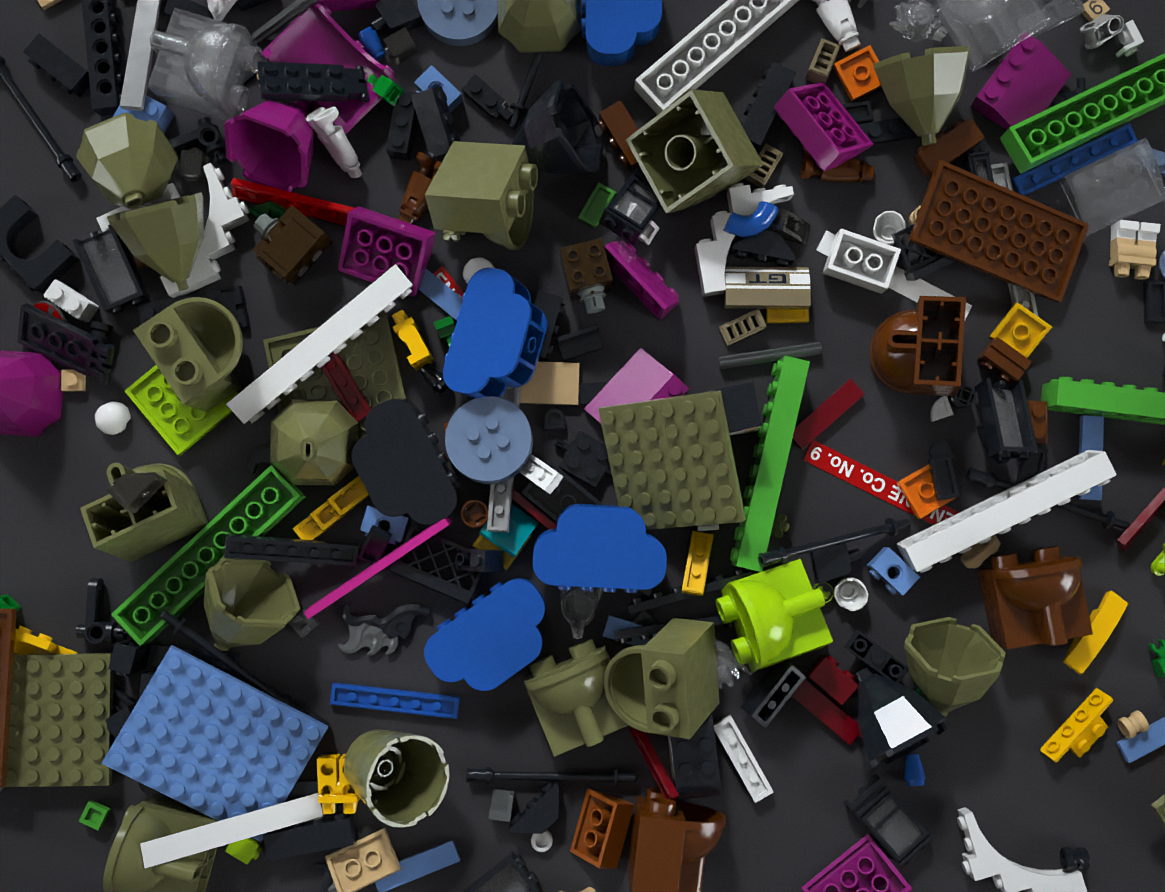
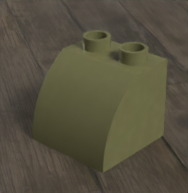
(693, 150)

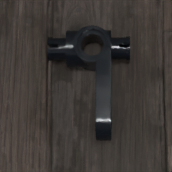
(200, 137)
(94, 617)

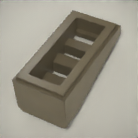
(819, 74)
(758, 180)
(759, 319)

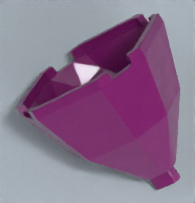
(272, 143)
(28, 393)

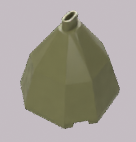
(539, 23)
(924, 87)
(127, 159)
(164, 235)
(331, 439)
(247, 602)
(952, 662)

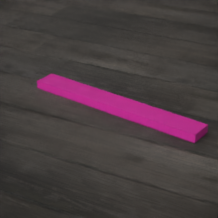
(376, 567)

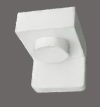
(1130, 39)

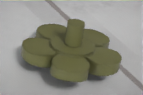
(452, 235)
(780, 525)

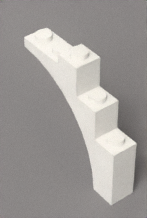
(224, 214)
(712, 254)
(1009, 876)

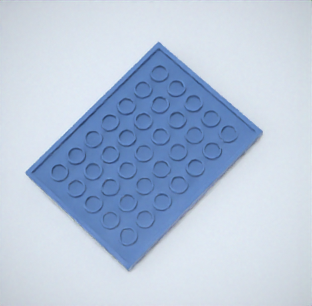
(213, 740)

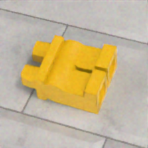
(408, 332)
(333, 785)

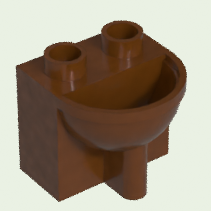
(922, 347)
(1035, 599)
(670, 843)

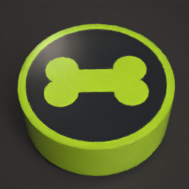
(826, 590)

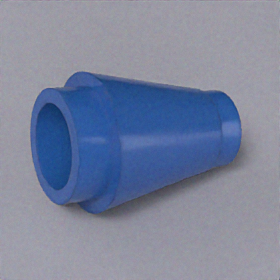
(371, 42)
(914, 771)

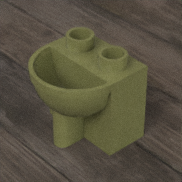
(485, 192)
(195, 350)
(163, 519)
(667, 682)
(573, 698)
(149, 821)

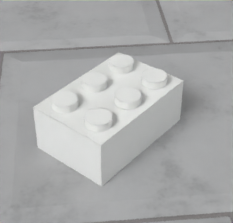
(861, 261)

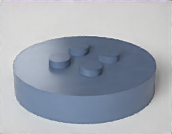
(459, 20)
(489, 440)

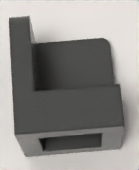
(501, 805)

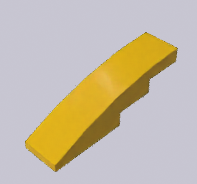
(332, 510)
(1103, 622)

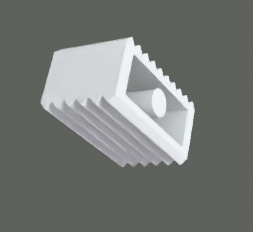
(71, 301)

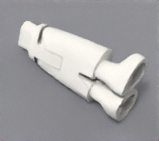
(839, 21)
(335, 139)

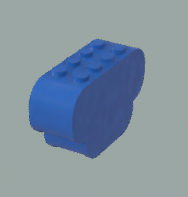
(618, 26)
(494, 337)
(599, 549)
(491, 637)

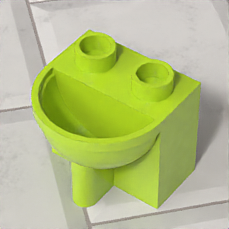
(774, 616)

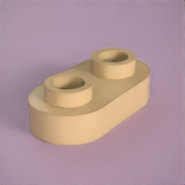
(980, 552)

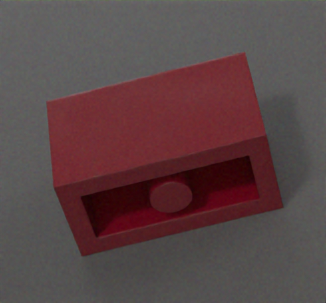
(832, 679)

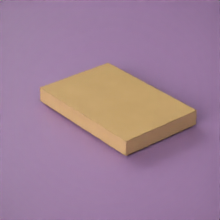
(552, 384)
(363, 862)

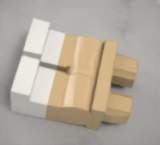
(1133, 248)

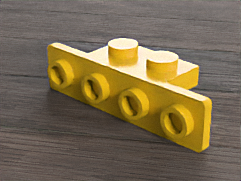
(30, 644)
(1080, 729)

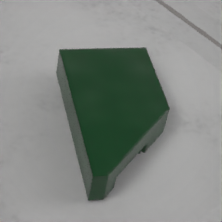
(270, 208)

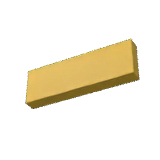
(697, 563)

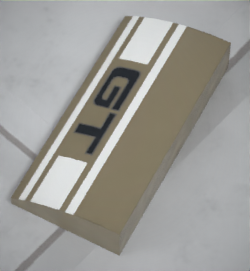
(767, 288)

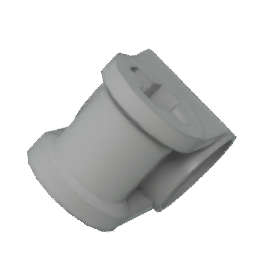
(1101, 30)

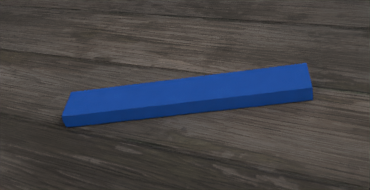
(1074, 160)
(394, 700)

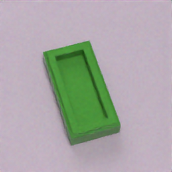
(596, 204)

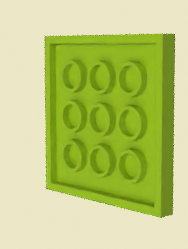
(175, 422)

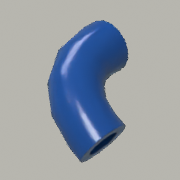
(753, 223)

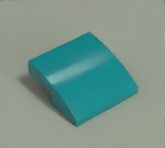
(520, 529)

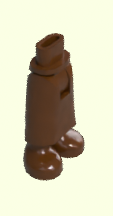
(848, 171)
(414, 199)

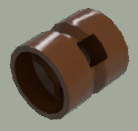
(475, 513)

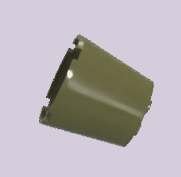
(397, 775)

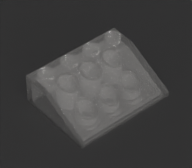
(1115, 186)

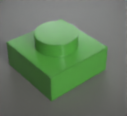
(94, 815)

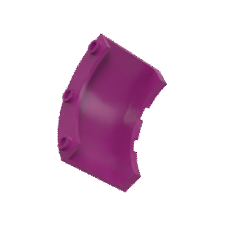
(319, 40)

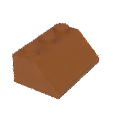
(602, 829)

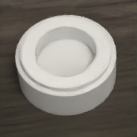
(542, 842)

